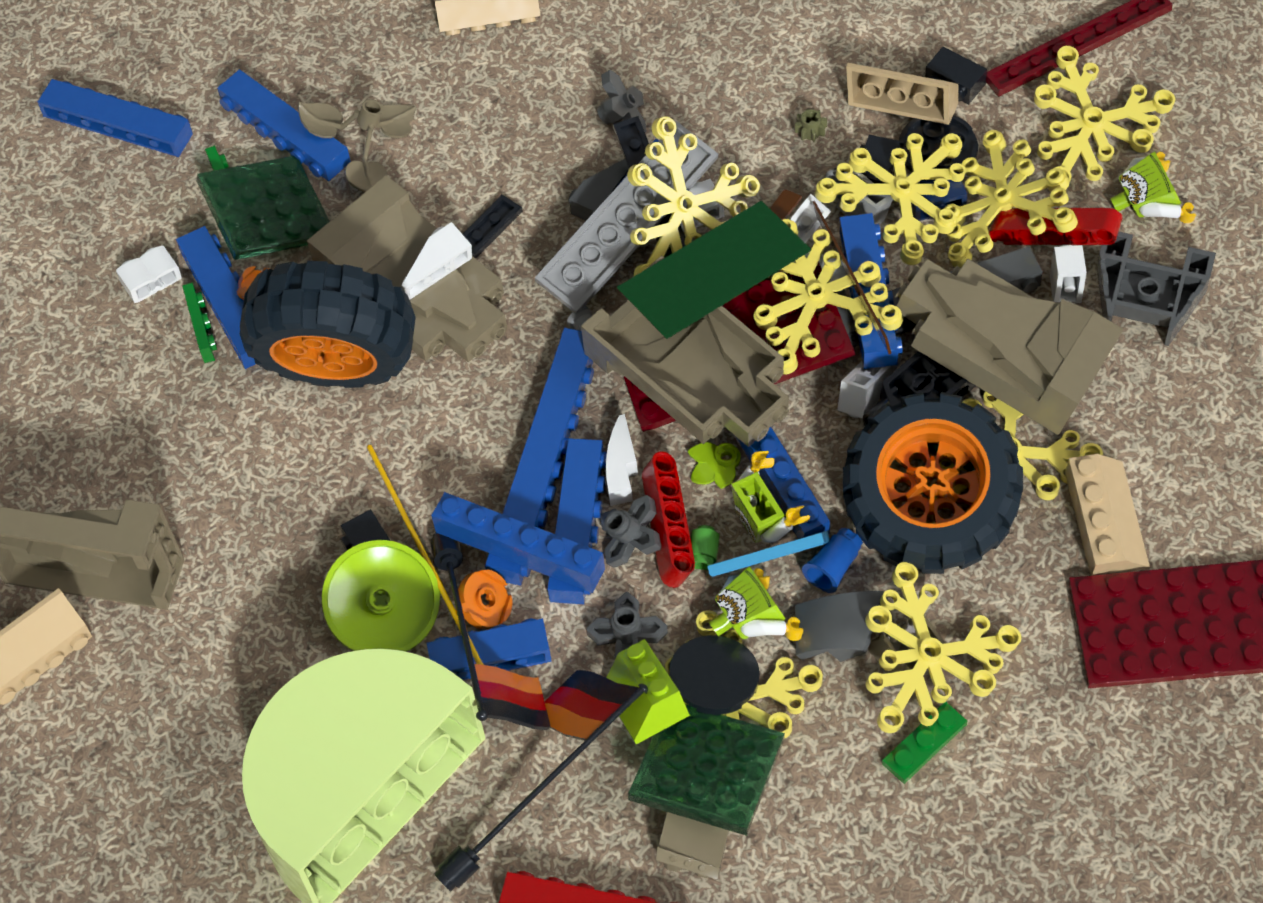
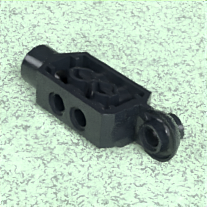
(918, 376)

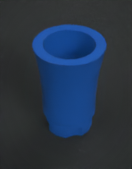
(833, 560)

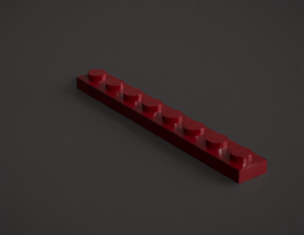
(1082, 38)

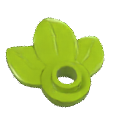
(712, 466)

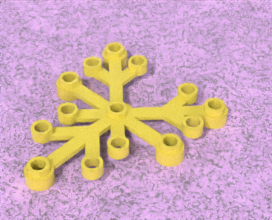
(1079, 144)
(673, 159)
(902, 190)
(1006, 197)
(804, 268)
(1055, 454)
(913, 679)
(775, 687)

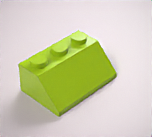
(663, 701)

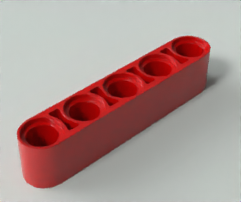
(1094, 227)
(676, 553)

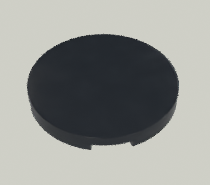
(933, 133)
(714, 674)

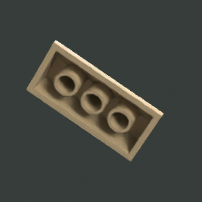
(476, 14)
(901, 93)
(1105, 515)
(38, 643)

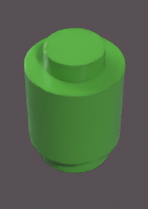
(705, 546)

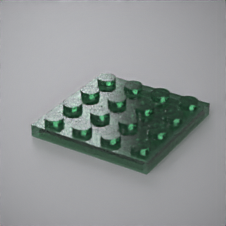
(263, 206)
(708, 770)

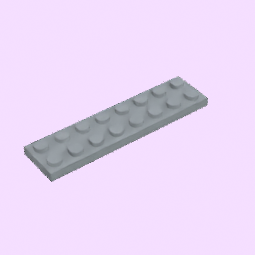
(604, 238)

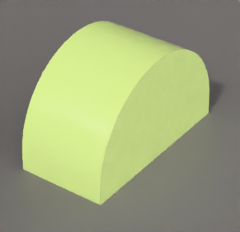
(351, 761)

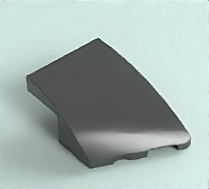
(836, 624)

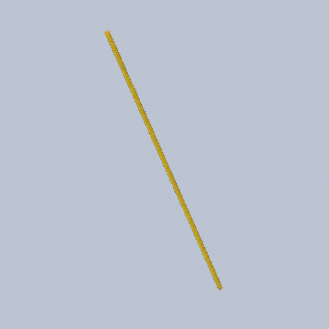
(419, 545)

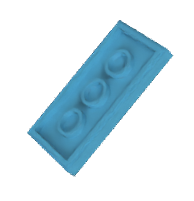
(768, 554)

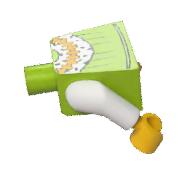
(1150, 190)
(758, 507)
(751, 609)

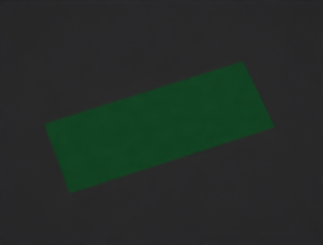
(713, 269)

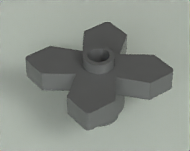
(621, 103)
(630, 531)
(626, 626)

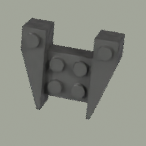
(1151, 290)

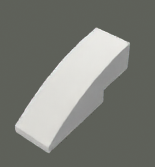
(620, 463)

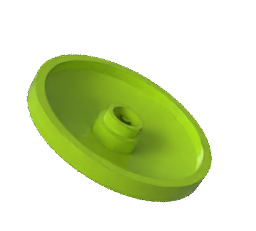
(380, 597)

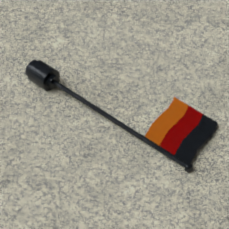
(496, 690)
(576, 710)

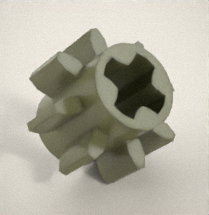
(810, 125)

